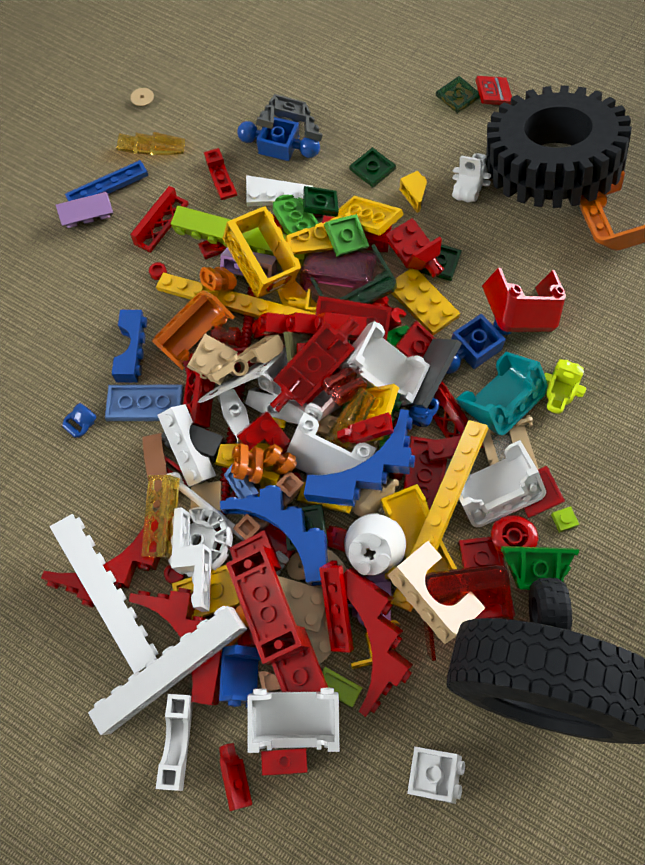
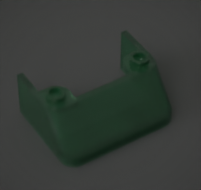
(373, 291)

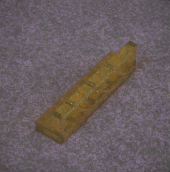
(168, 501)

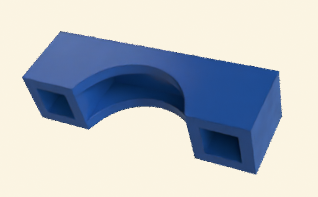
(127, 365)

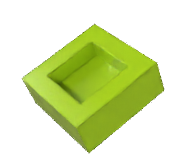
(565, 519)

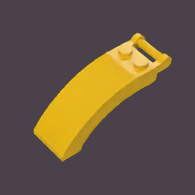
(410, 512)

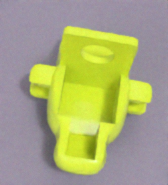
(563, 385)

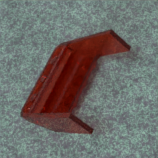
(486, 582)

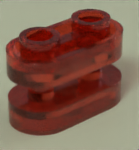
(233, 337)
(343, 385)

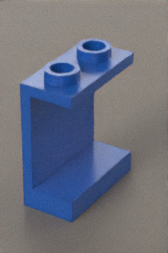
(238, 674)

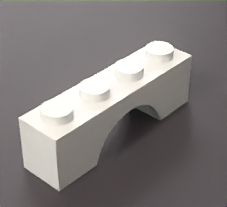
(176, 425)
(178, 724)

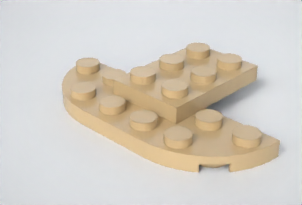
(309, 610)

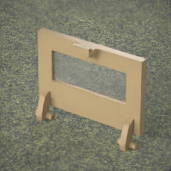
(495, 444)

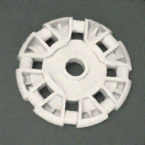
(209, 535)

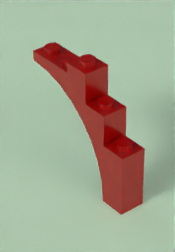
(302, 323)
(121, 566)
(178, 612)
(384, 635)

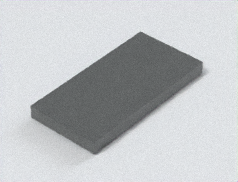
(439, 357)

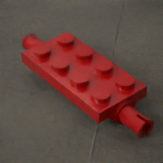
(313, 363)

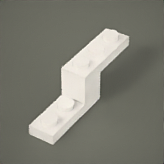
(191, 559)

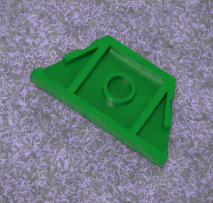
(532, 563)

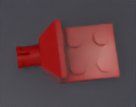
(415, 248)

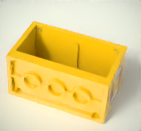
(247, 261)

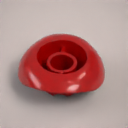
(513, 531)

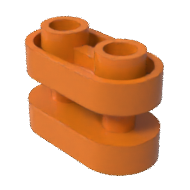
(217, 278)
(281, 463)
(240, 465)

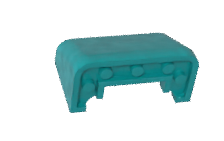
(509, 395)

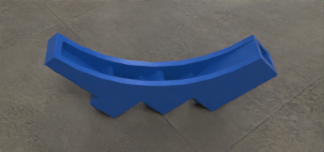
(345, 486)
(270, 508)

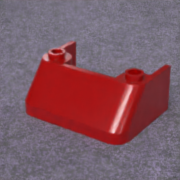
(525, 313)

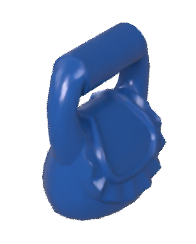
(422, 416)
(83, 417)

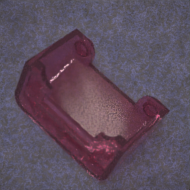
(347, 270)

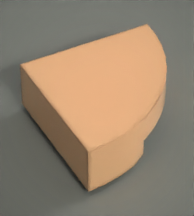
(269, 681)

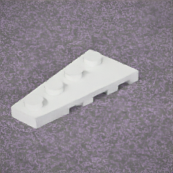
(265, 191)

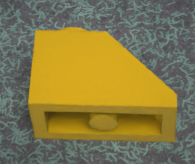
(414, 188)

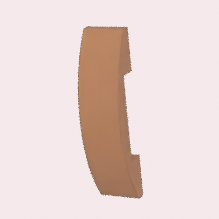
(155, 460)
(250, 525)

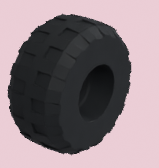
(550, 603)

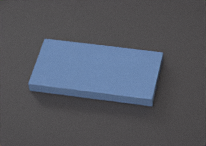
(141, 401)

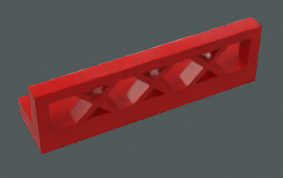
(154, 219)
(452, 410)
(199, 411)
(336, 607)

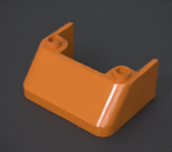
(600, 226)
(190, 325)

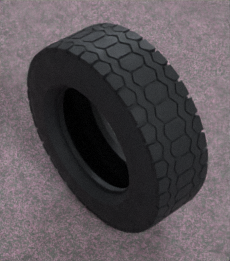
(550, 679)

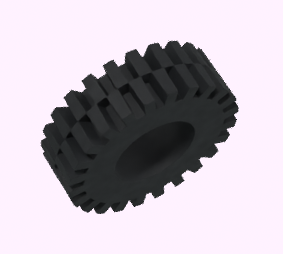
(592, 163)

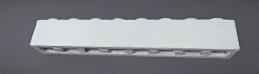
(103, 592)
(167, 670)

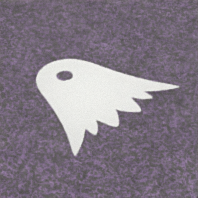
(235, 381)

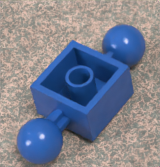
(279, 140)
(479, 342)

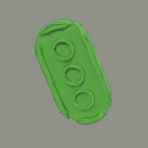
(291, 214)

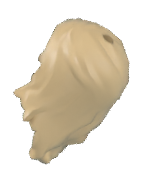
(371, 499)

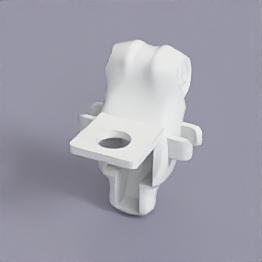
(470, 178)

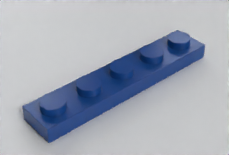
(110, 182)

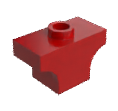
(284, 762)

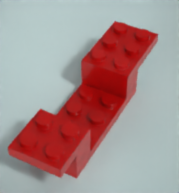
(270, 618)

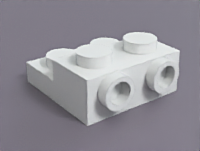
(436, 775)

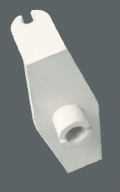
(261, 402)
(233, 411)

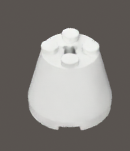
(383, 538)

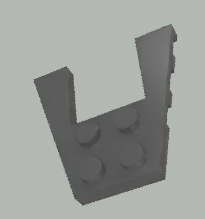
(291, 109)

